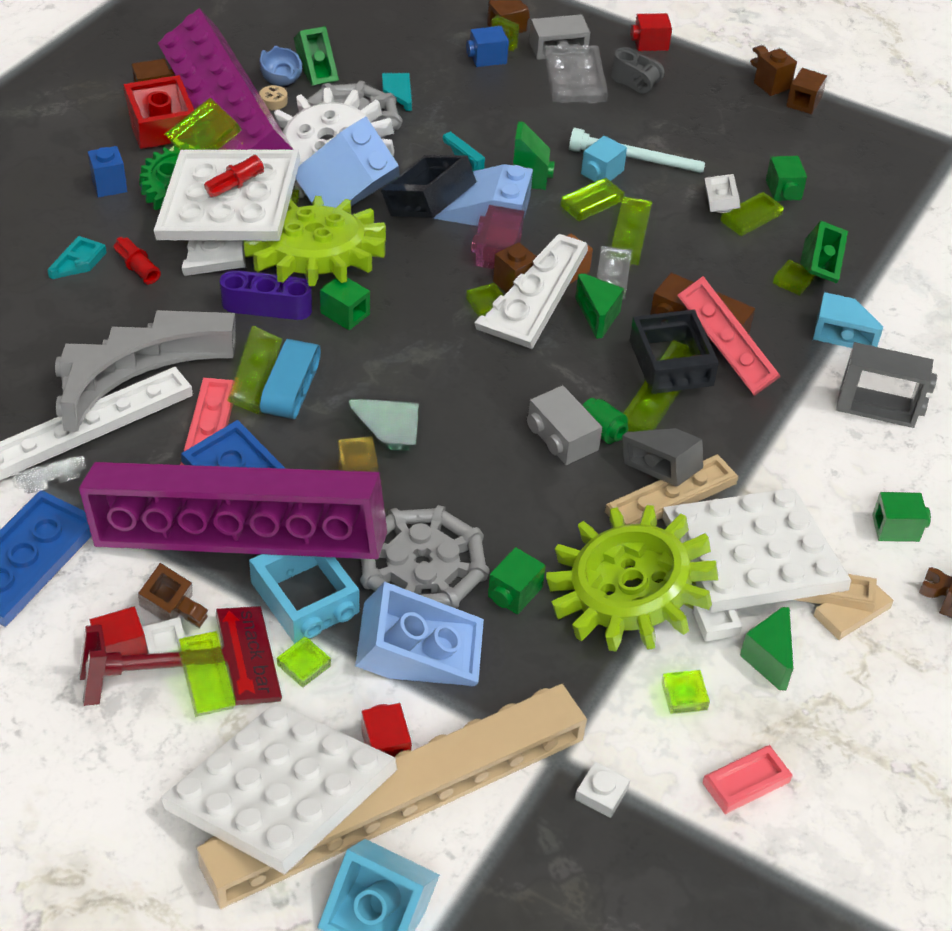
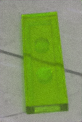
(632, 226)
(254, 369)

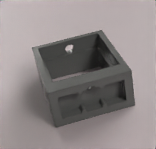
(879, 404)

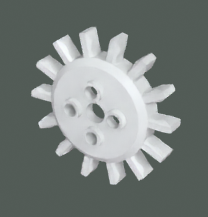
(331, 118)

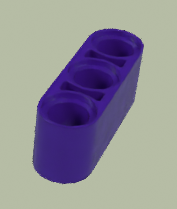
(265, 296)

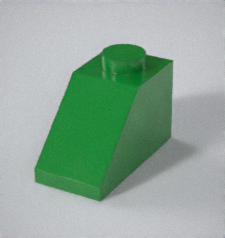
(316, 55)
(533, 154)
(824, 251)

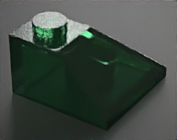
(390, 420)

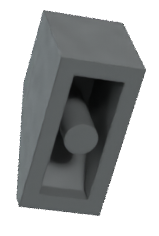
(664, 454)

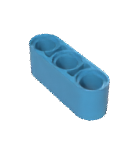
(290, 379)

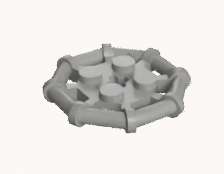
(341, 92)
(430, 543)

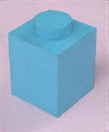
(604, 159)

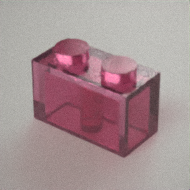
(496, 232)

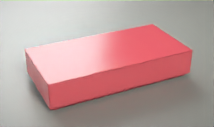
(747, 779)

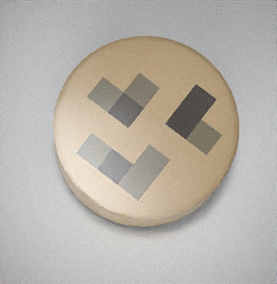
(274, 97)

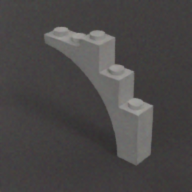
(172, 338)

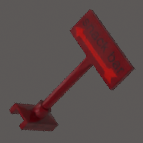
(244, 652)

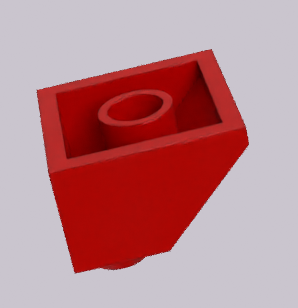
(156, 108)

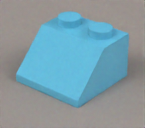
(377, 892)

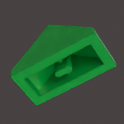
(599, 302)
(770, 648)

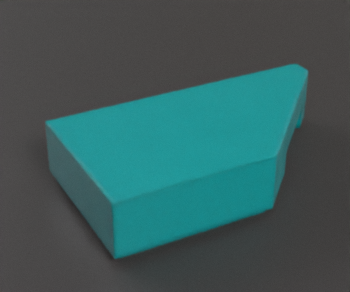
(399, 86)
(459, 147)
(77, 258)

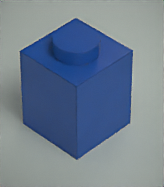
(488, 46)
(107, 171)

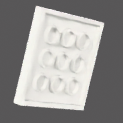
(242, 213)
(762, 549)
(279, 786)

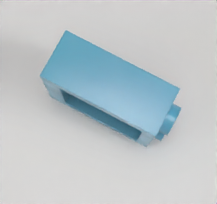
(309, 621)

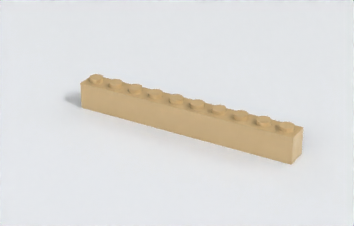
(423, 782)

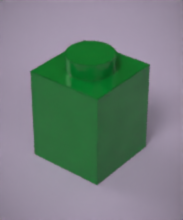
(786, 178)
(345, 302)
(900, 516)
(516, 581)

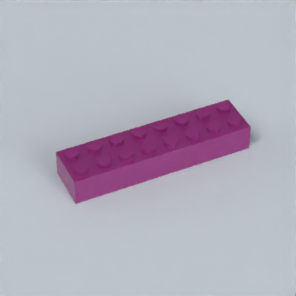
(213, 71)
(235, 509)

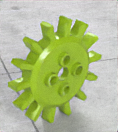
(321, 242)
(654, 556)

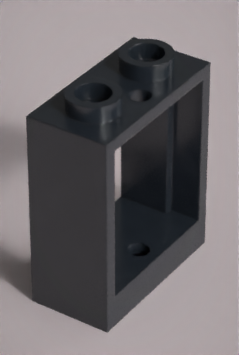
(429, 186)
(675, 373)

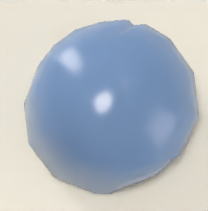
(280, 66)

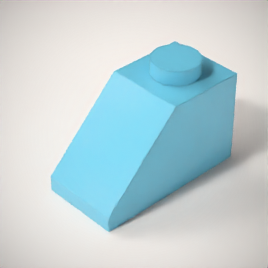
(845, 321)

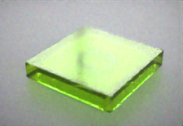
(204, 128)

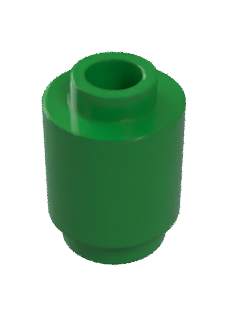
(613, 421)

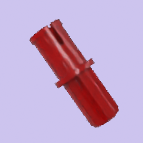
(234, 176)
(137, 260)

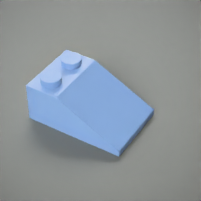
(348, 166)
(497, 186)
(418, 639)

